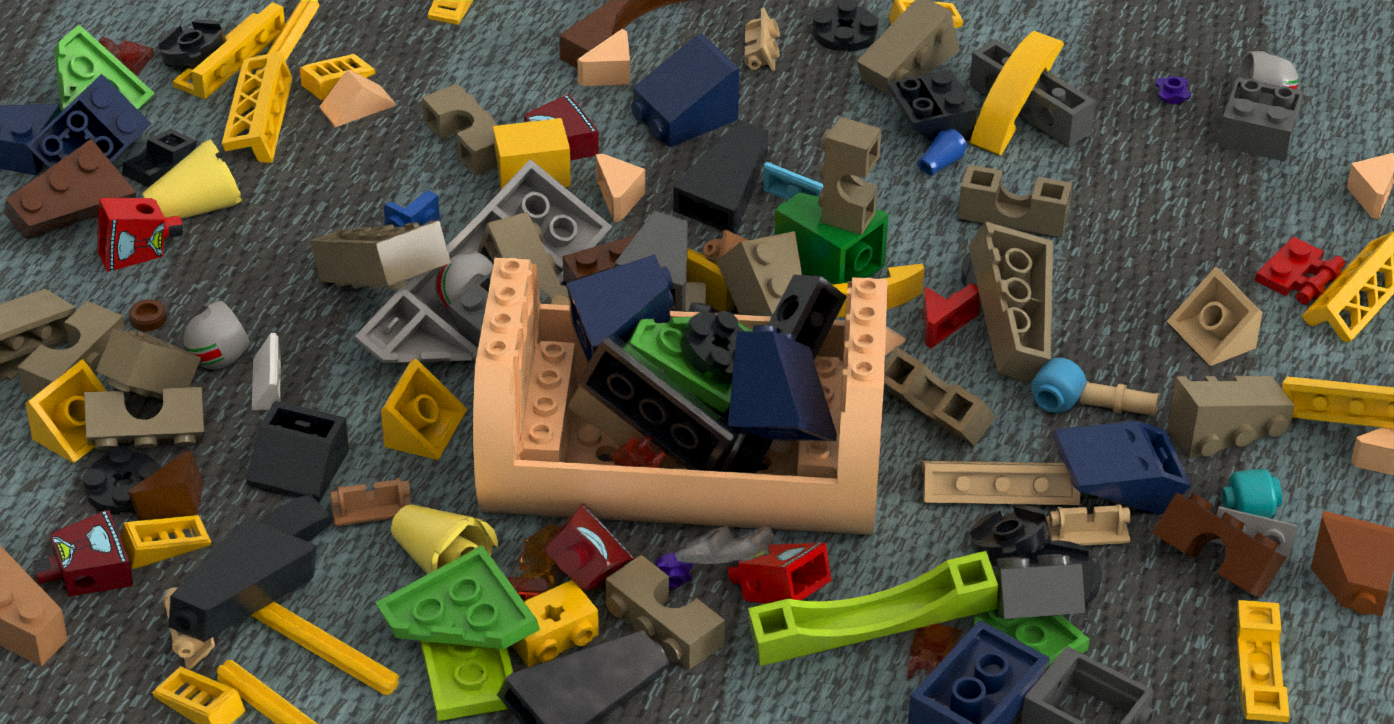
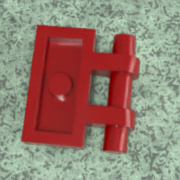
(1293, 263)

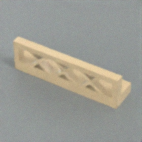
(998, 483)

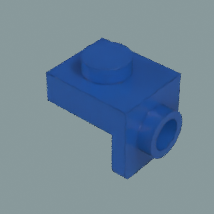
(421, 210)

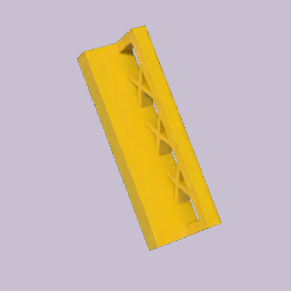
(242, 42)
(269, 105)
(1344, 290)
(1341, 402)

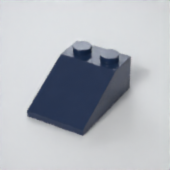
(978, 681)

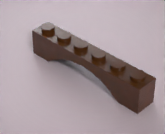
(603, 24)

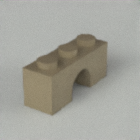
(456, 112)
(849, 152)
(987, 200)
(87, 338)
(929, 395)
(177, 421)
(684, 633)

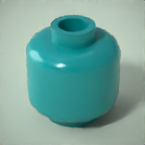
(1253, 492)

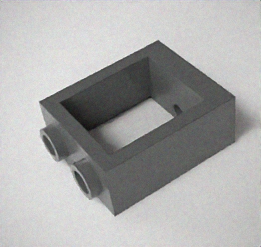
(1091, 677)

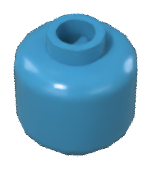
(1058, 385)

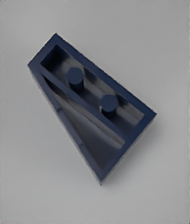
(17, 128)

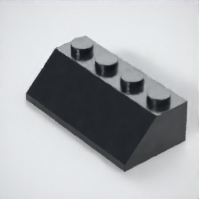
(657, 405)

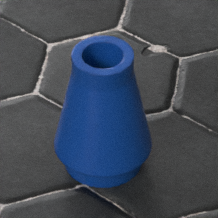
(943, 151)

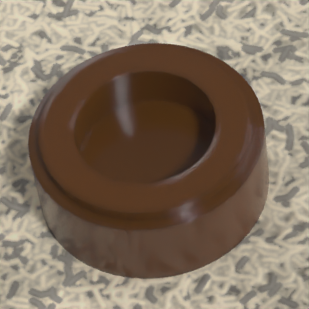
(147, 315)

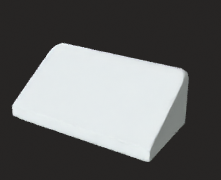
(266, 374)

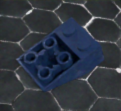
(95, 114)
(1123, 463)

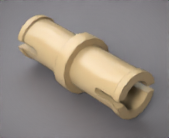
(1120, 399)

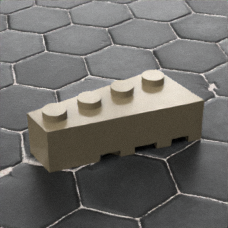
(379, 254)
(1015, 297)

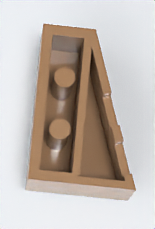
(28, 616)

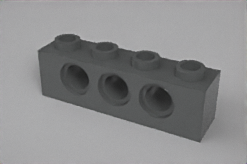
(1052, 103)

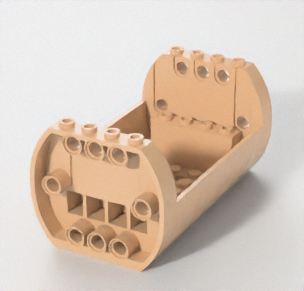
(544, 456)

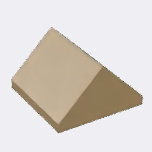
(1218, 319)

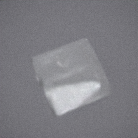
(720, 546)

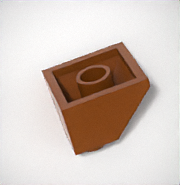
(1355, 561)

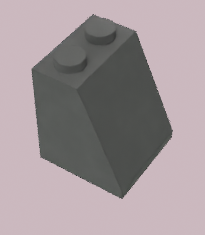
(668, 240)

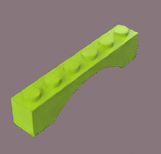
(803, 628)

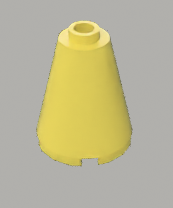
(195, 185)
(439, 536)

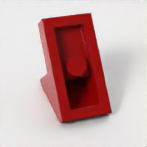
(945, 316)

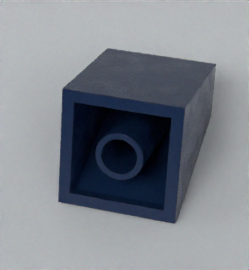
(688, 93)
(618, 300)
(777, 389)

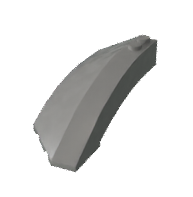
(416, 321)

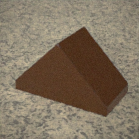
(169, 491)

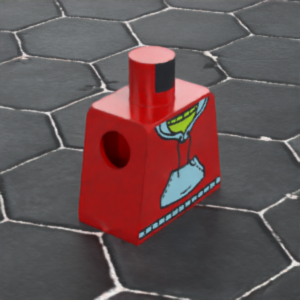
(133, 231)
(782, 572)

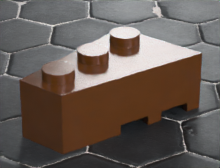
(66, 192)

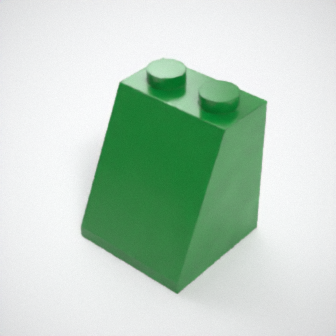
(830, 250)

